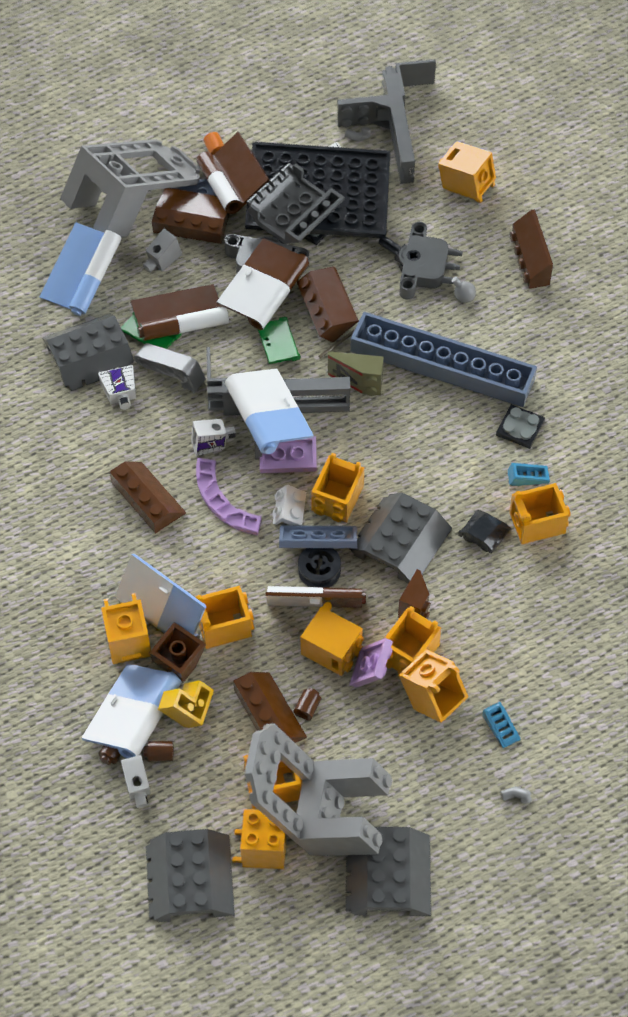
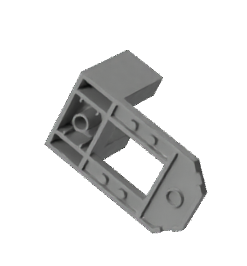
(104, 170)
(325, 784)

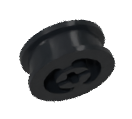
(329, 571)

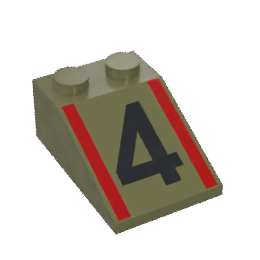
(363, 370)

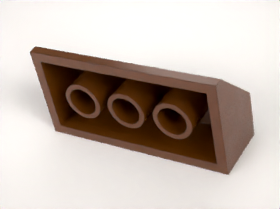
(532, 250)
(327, 303)
(146, 495)
(267, 704)

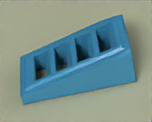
(520, 479)
(498, 708)

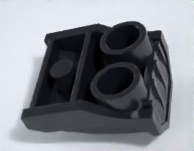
(484, 531)

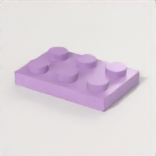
(291, 457)
(371, 663)

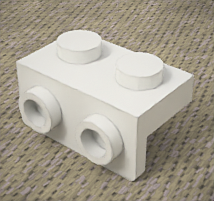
(289, 506)

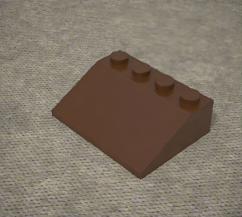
(190, 215)

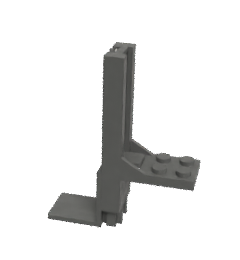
(389, 109)
(220, 398)

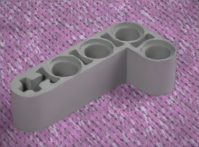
(172, 364)

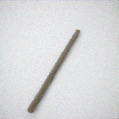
(344, 338)

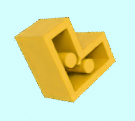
(187, 705)

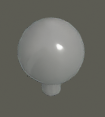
(464, 290)

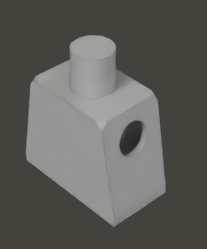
(162, 251)

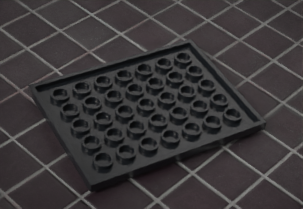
(352, 172)

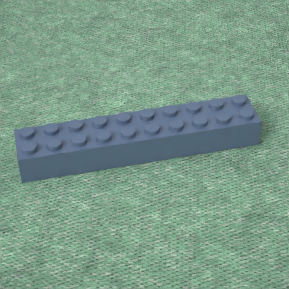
(444, 359)

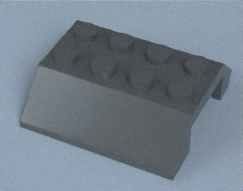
(291, 205)
(89, 349)
(402, 535)
(189, 874)
(393, 878)

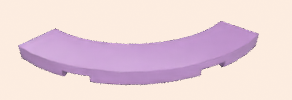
(219, 503)

